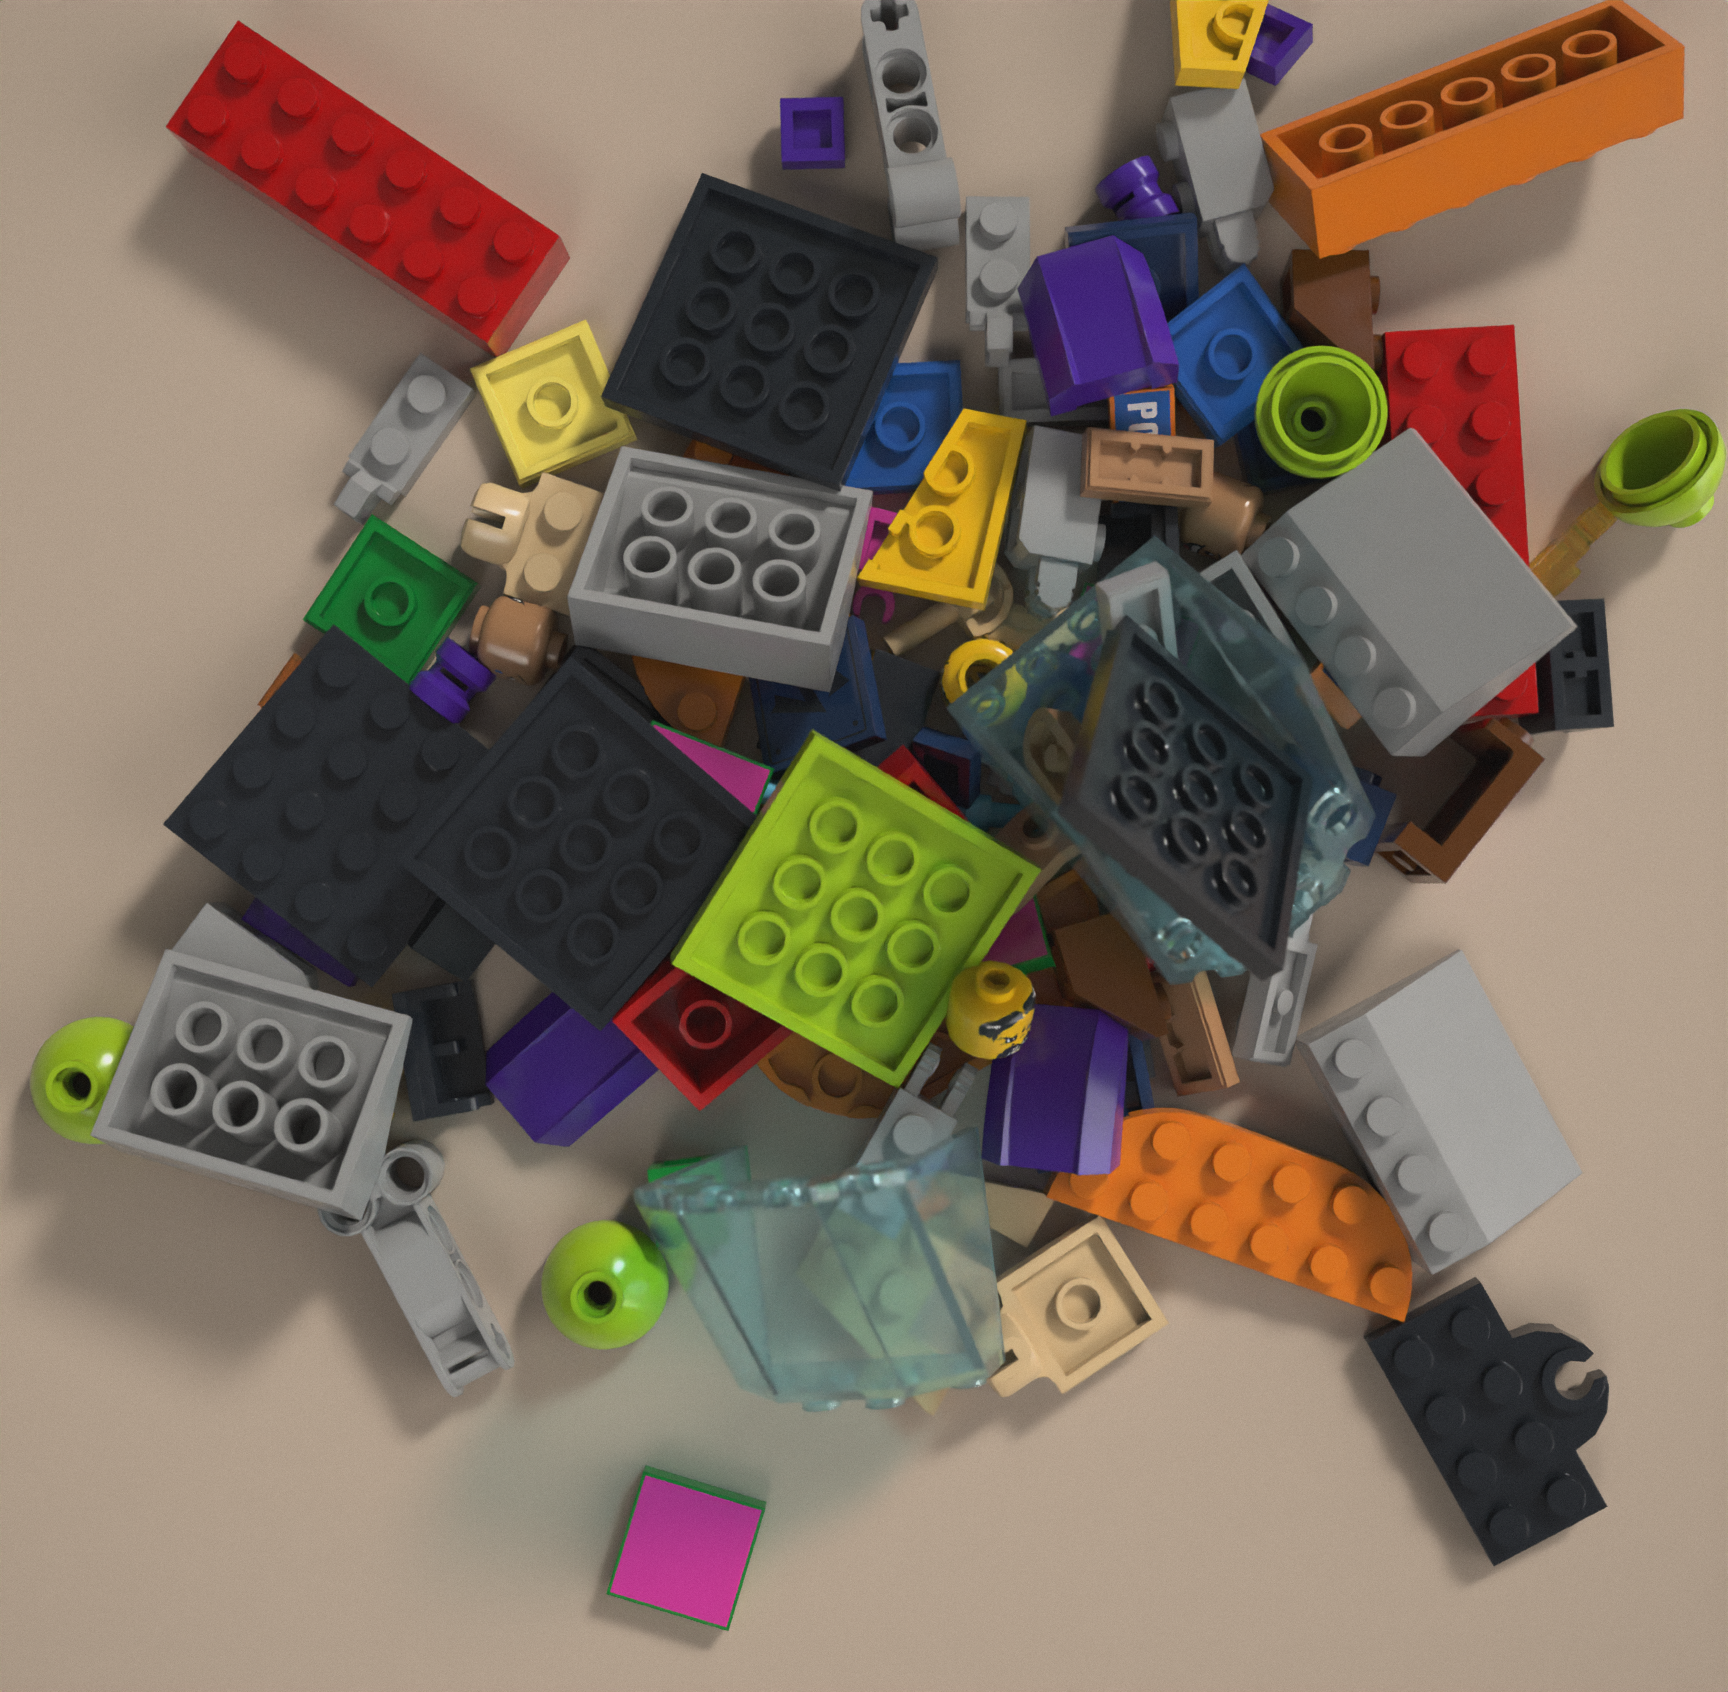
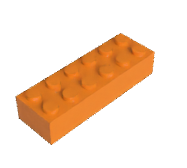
(1474, 126)

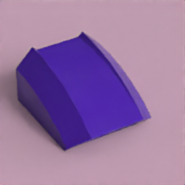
(1096, 324)
(563, 1072)
(1059, 1095)

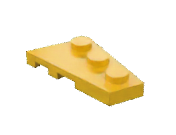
(1214, 40)
(955, 520)

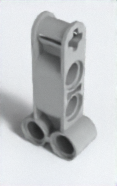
(921, 184)
(428, 1271)

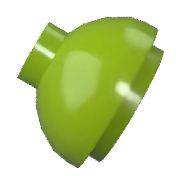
(1341, 392)
(1663, 470)
(82, 1046)
(624, 1261)

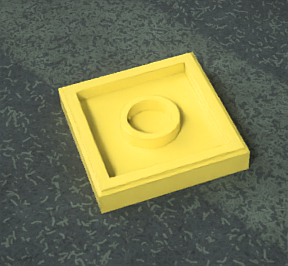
(551, 404)

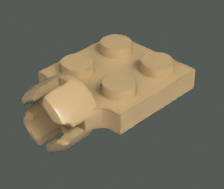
(539, 536)
(1071, 1310)

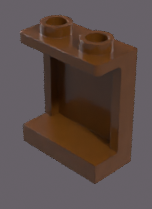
(1500, 772)

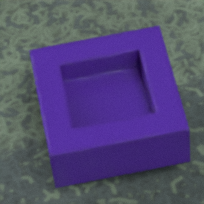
(1278, 45)
(812, 133)

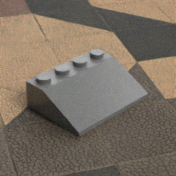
(721, 568)
(1407, 594)
(258, 1084)
(1439, 1111)

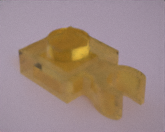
(1557, 561)

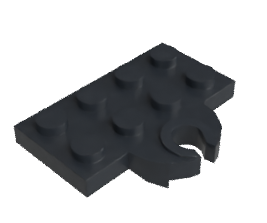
(1495, 1415)

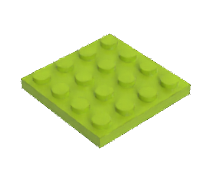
(854, 910)

